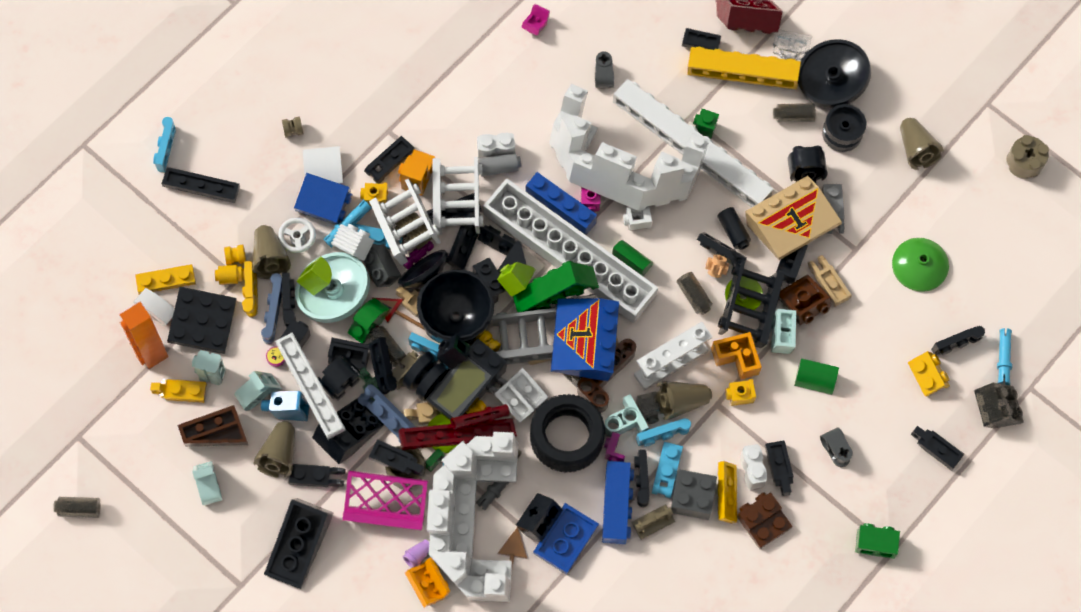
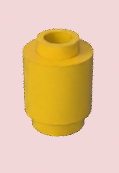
(228, 274)

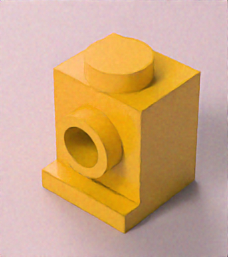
(380, 191)
(741, 398)

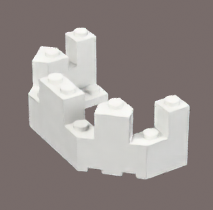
(612, 169)
(453, 514)

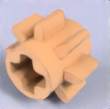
(717, 266)

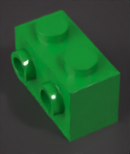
(877, 541)

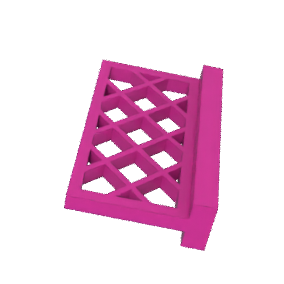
(385, 517)

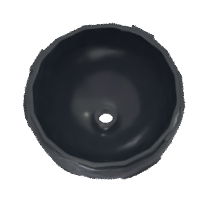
(452, 294)

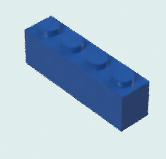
(561, 203)
(616, 502)

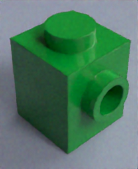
(706, 122)

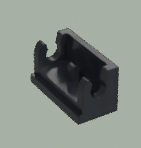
(791, 264)
(354, 351)

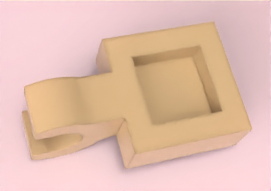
(410, 299)
(423, 413)

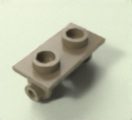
(407, 362)
(653, 521)

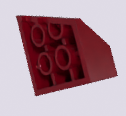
(750, 15)

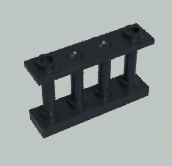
(769, 300)

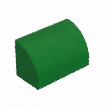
(632, 257)
(816, 376)

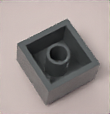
(693, 494)

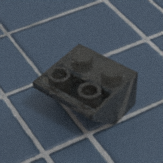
(998, 405)

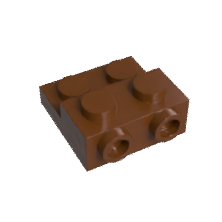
(805, 298)
(764, 519)

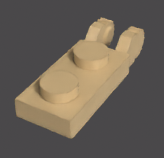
(830, 281)

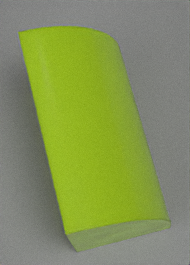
(316, 276)

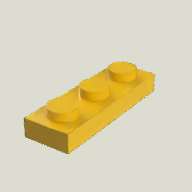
(166, 278)
(727, 492)

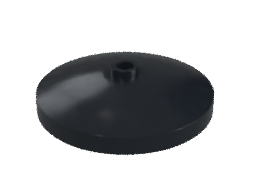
(834, 73)

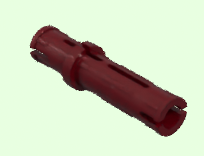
(480, 416)

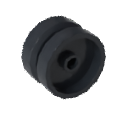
(844, 127)
(425, 375)

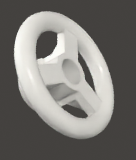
(297, 242)

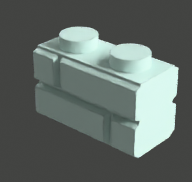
(209, 367)

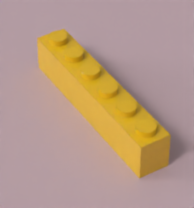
(743, 67)

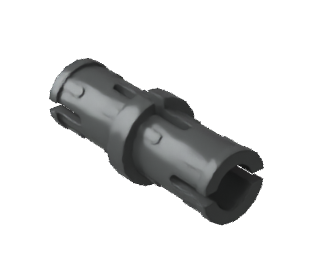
(493, 491)

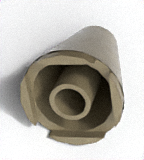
(919, 144)
(268, 253)
(680, 398)
(277, 452)

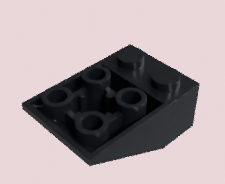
(359, 427)

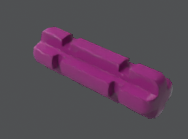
(416, 254)

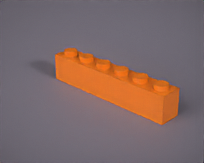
(143, 335)

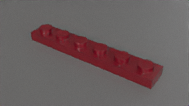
(445, 435)

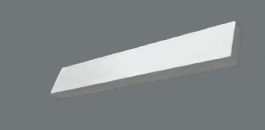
(310, 386)

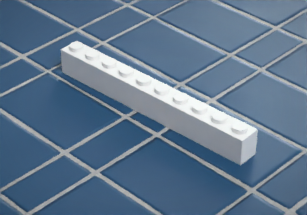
(676, 133)

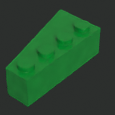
(557, 284)

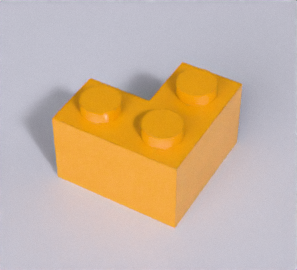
(417, 169)
(738, 350)

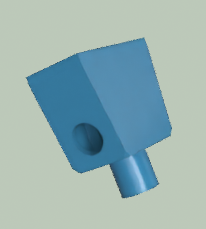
(287, 405)

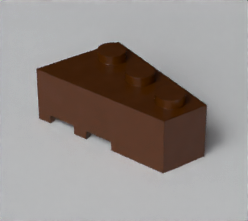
(214, 429)

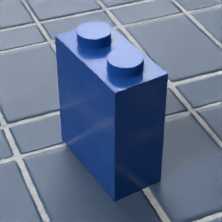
(323, 199)

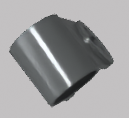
(604, 72)
(836, 444)

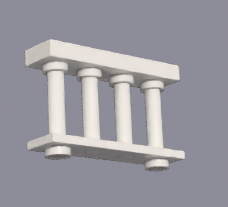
(440, 187)
(387, 222)
(672, 356)

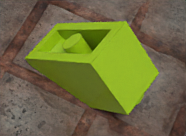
(515, 277)

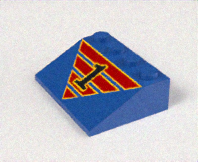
(585, 337)

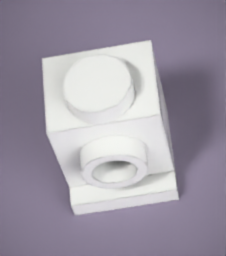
(644, 217)

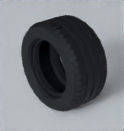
(567, 406)

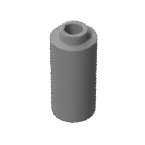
(500, 164)

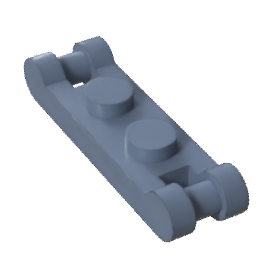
(271, 316)
(384, 410)

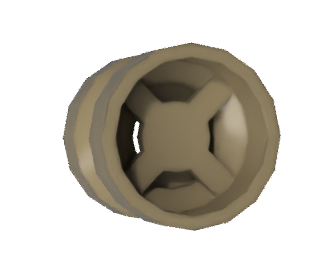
(292, 127)

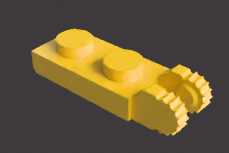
(250, 290)

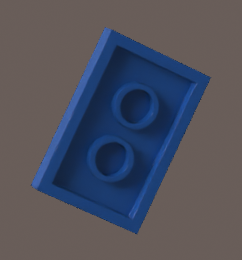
(566, 539)

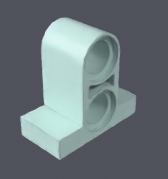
(257, 388)
(623, 424)
(207, 483)

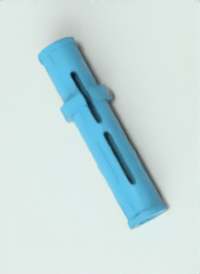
(352, 219)
(1004, 365)

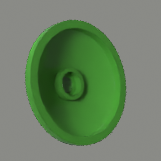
(918, 274)

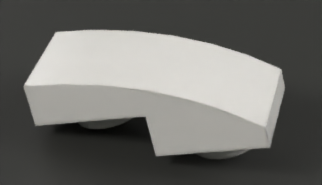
(156, 306)

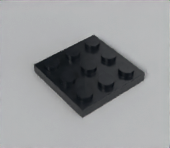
(202, 320)

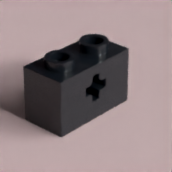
(539, 517)

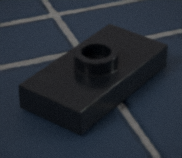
(698, 38)

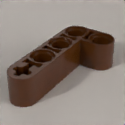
(596, 385)

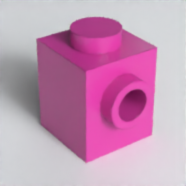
(590, 199)

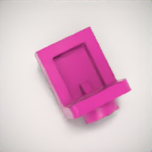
(536, 20)

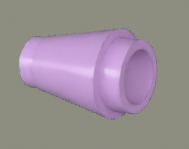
(416, 554)

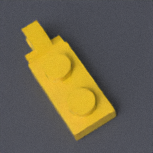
(180, 390)

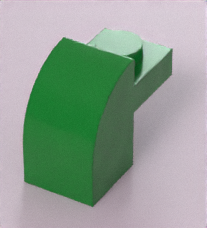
(366, 318)

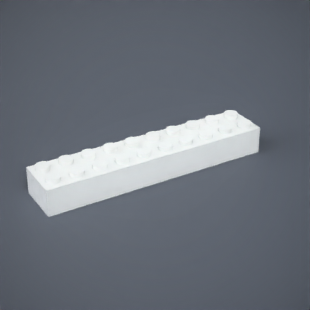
(561, 242)

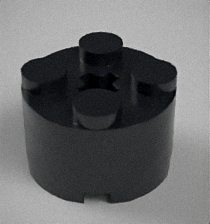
(807, 162)
(338, 377)

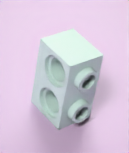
(783, 331)

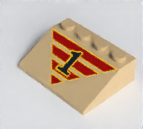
(792, 218)

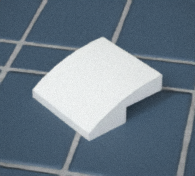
(323, 163)
(521, 395)

